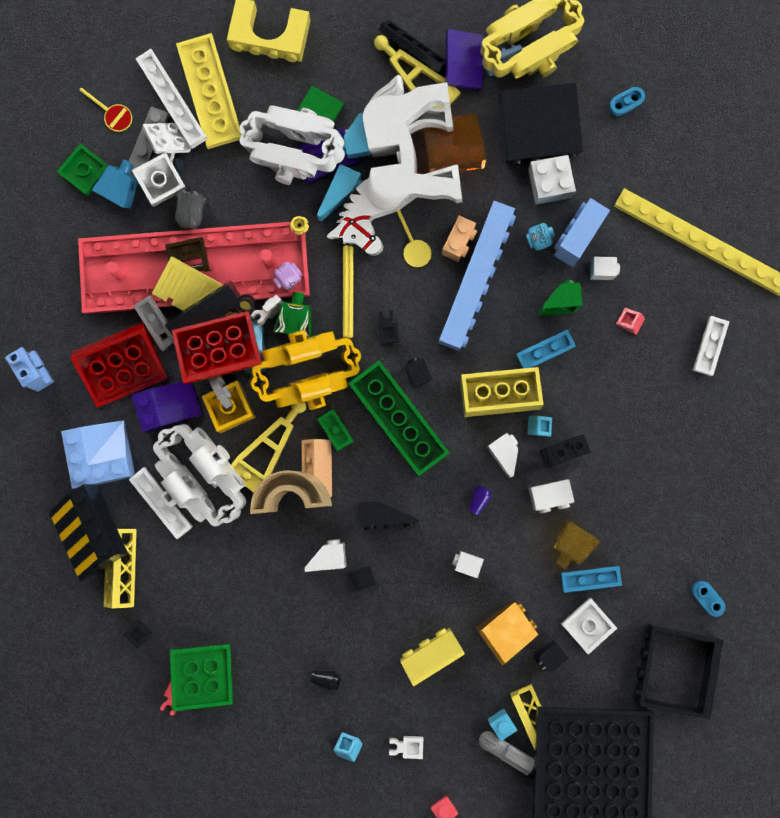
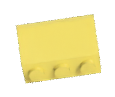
(431, 656)

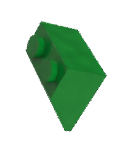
(564, 300)

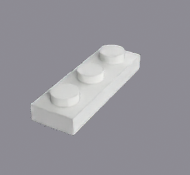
(711, 346)

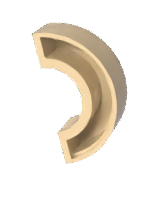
(278, 484)

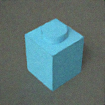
(502, 724)

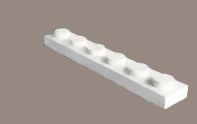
(171, 98)

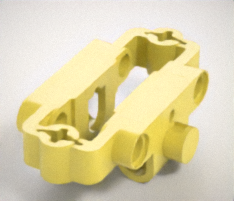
(522, 22)

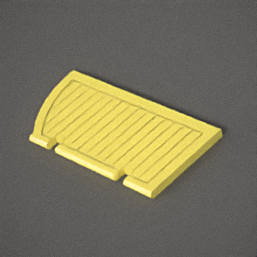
(186, 285)

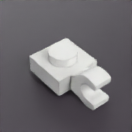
(270, 309)

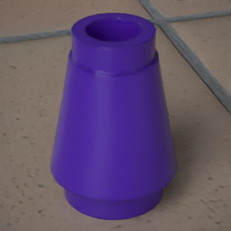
(479, 499)

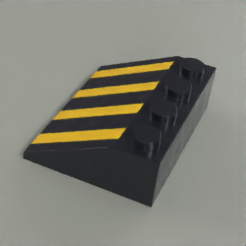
(87, 531)

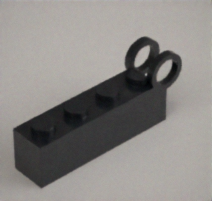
(212, 307)

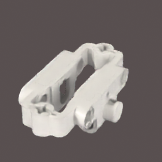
(289, 161)
(212, 464)

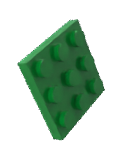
(201, 677)

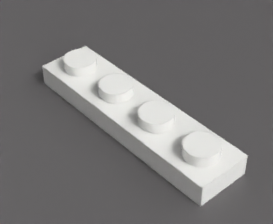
(151, 492)

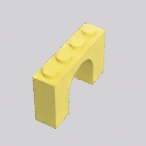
(287, 46)

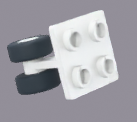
(168, 139)

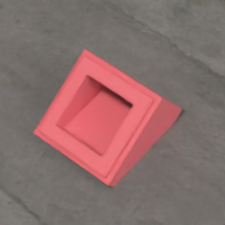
(630, 320)

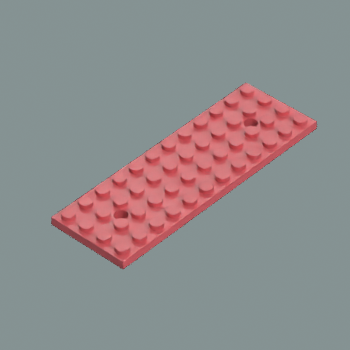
(127, 267)

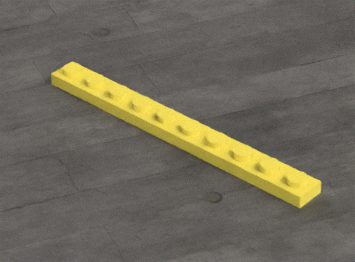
(699, 241)

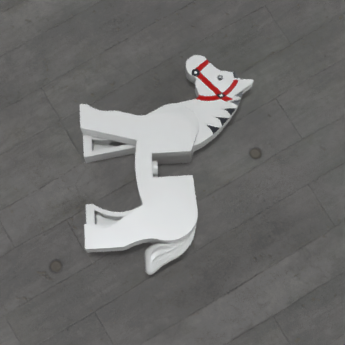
(388, 128)

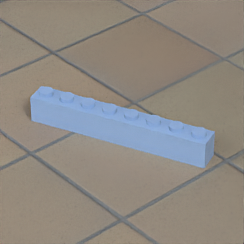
(476, 276)

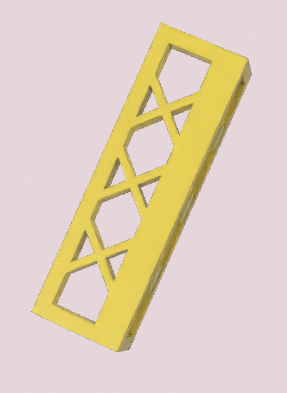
(113, 574)
(524, 715)

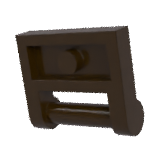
(190, 250)

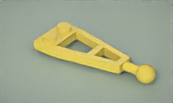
(381, 43)
(251, 476)

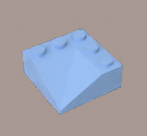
(98, 454)

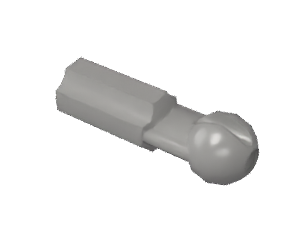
(505, 751)

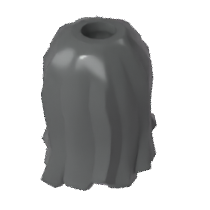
(189, 209)

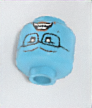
(540, 236)

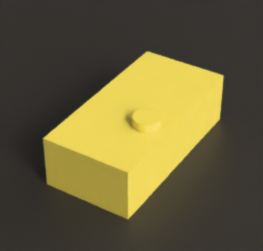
(501, 392)

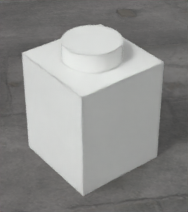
(604, 268)
(467, 564)

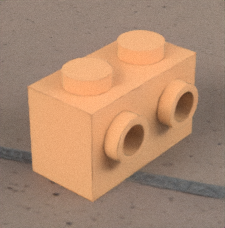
(458, 239)

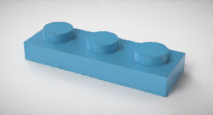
(546, 350)
(591, 579)

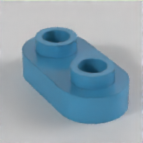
(625, 102)
(708, 599)

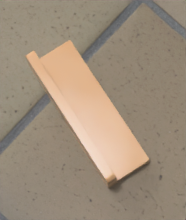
(318, 460)

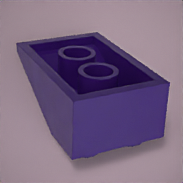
(166, 406)

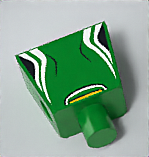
(294, 316)

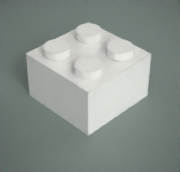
(551, 179)

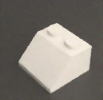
(159, 179)
(328, 557)

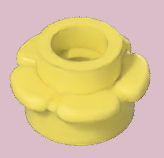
(299, 220)

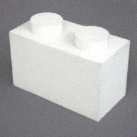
(551, 495)

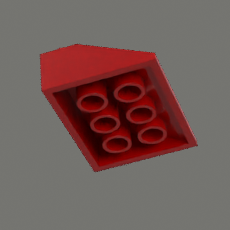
(216, 347)
(119, 365)

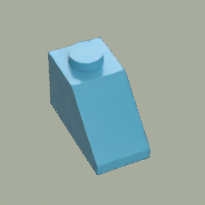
(355, 139)

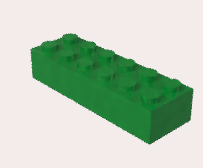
(398, 418)

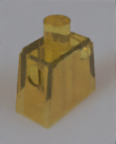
(574, 544)

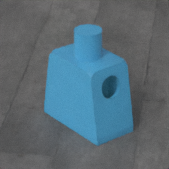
(118, 184)

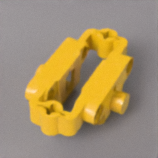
(312, 388)

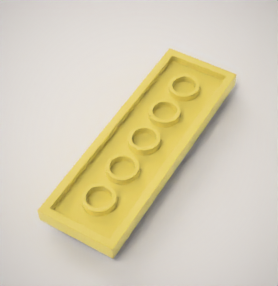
(209, 90)

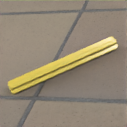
(348, 291)

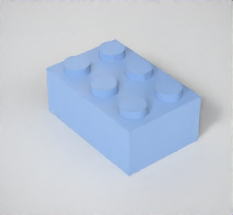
(580, 232)

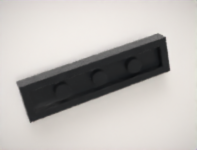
(414, 46)

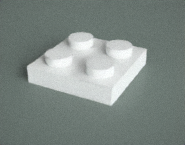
(589, 625)

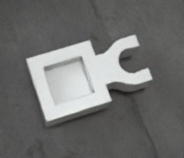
(410, 747)

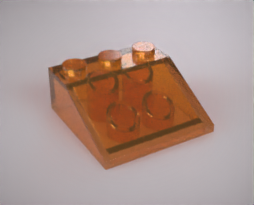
(460, 147)

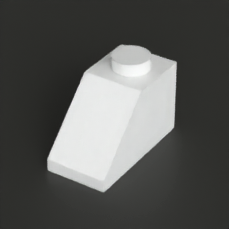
(505, 453)

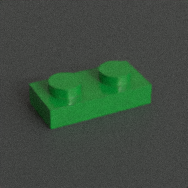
(335, 430)

